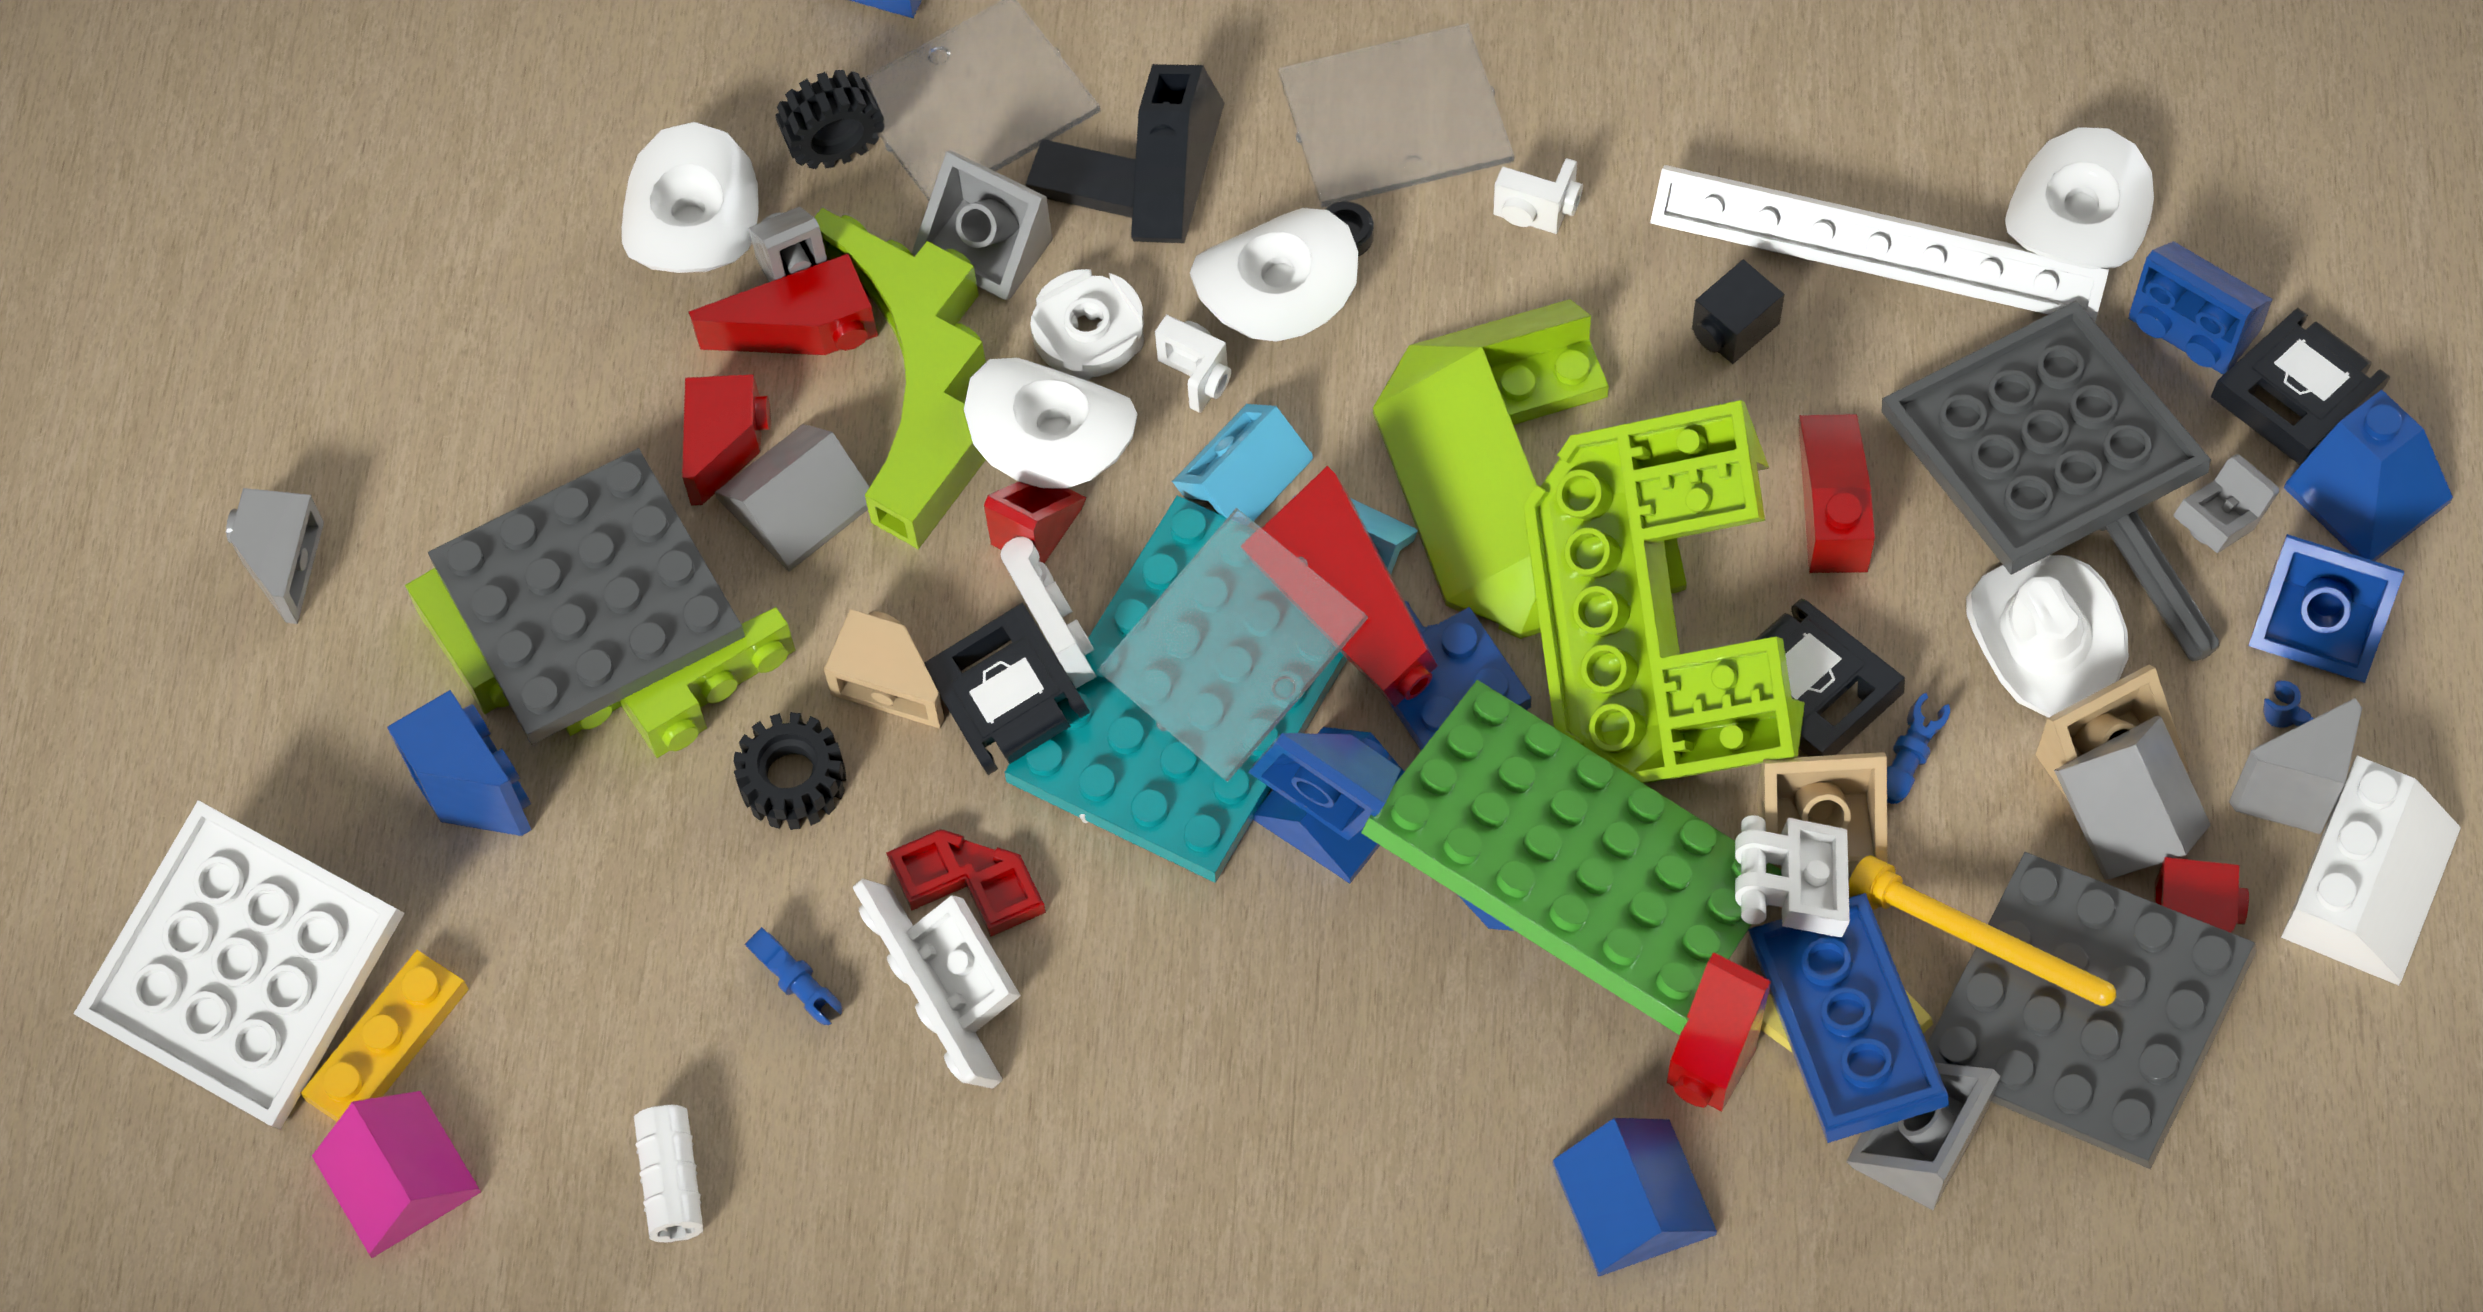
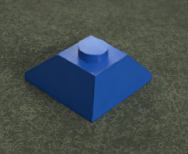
(2372, 479)
(1329, 777)

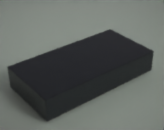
(1083, 177)

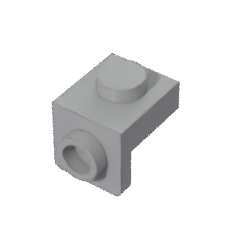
(2228, 505)

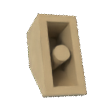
(882, 669)

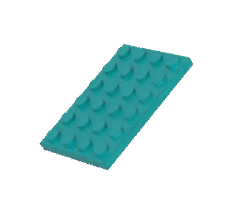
(1128, 770)

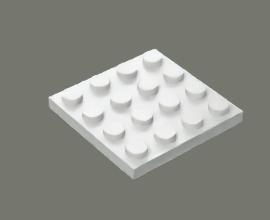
(239, 964)

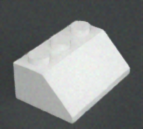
(2374, 872)

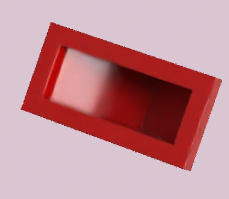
(1031, 513)

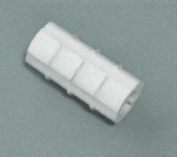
(668, 1173)

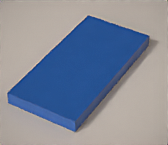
(1849, 1024)

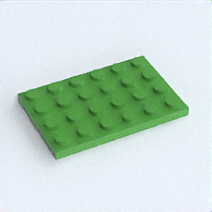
(1568, 853)

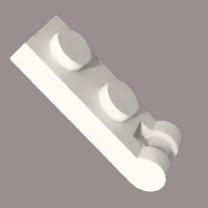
(1049, 608)

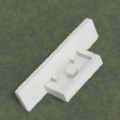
(949, 972)

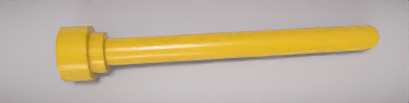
(1886, 889)

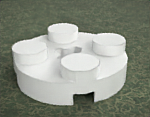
(1091, 352)

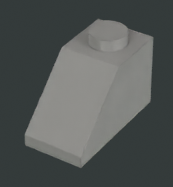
(787, 243)
(277, 544)

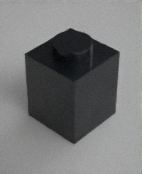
(1737, 312)

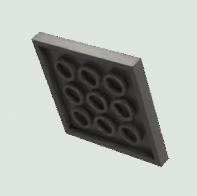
(2045, 436)
(586, 595)
(2081, 1066)

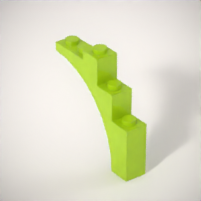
(922, 304)
(663, 712)

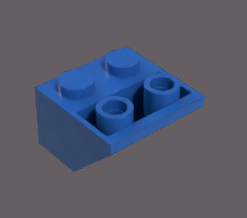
(2197, 307)
(460, 767)

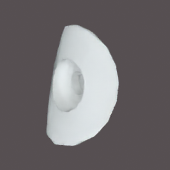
(2083, 200)
(689, 201)
(1279, 275)
(1046, 423)
(2049, 631)

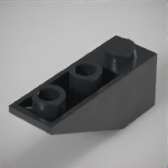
(1172, 150)

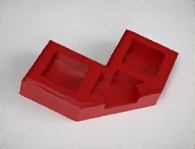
(948, 863)

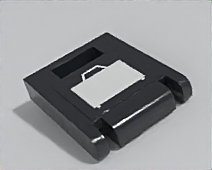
(2306, 372)
(1822, 667)
(1010, 693)

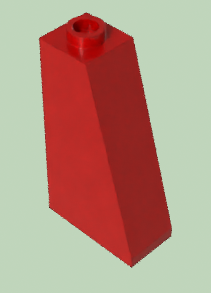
(1334, 541)

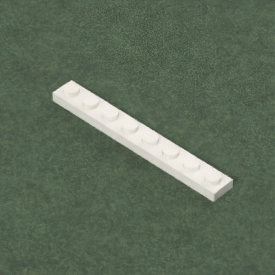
(1872, 243)

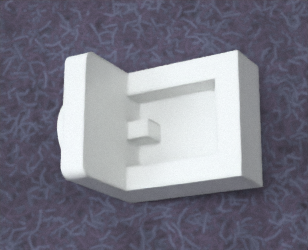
(1536, 201)
(1195, 353)

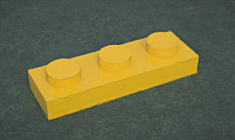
(386, 1036)

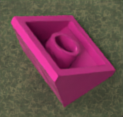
(392, 1168)

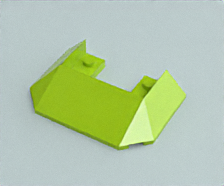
(1461, 461)
(1609, 602)

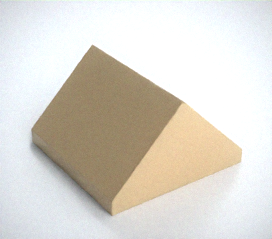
(2104, 718)
(1832, 792)

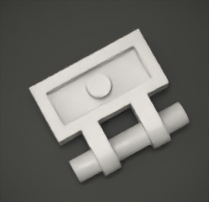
(1812, 879)

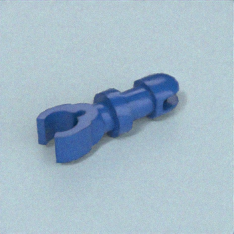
(1912, 750)
(793, 975)

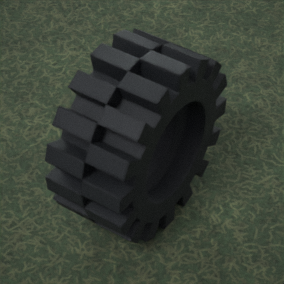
(830, 119)
(784, 740)

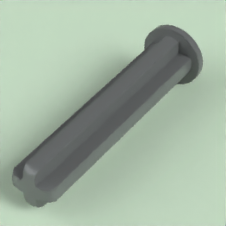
(2163, 586)

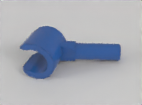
(2286, 715)

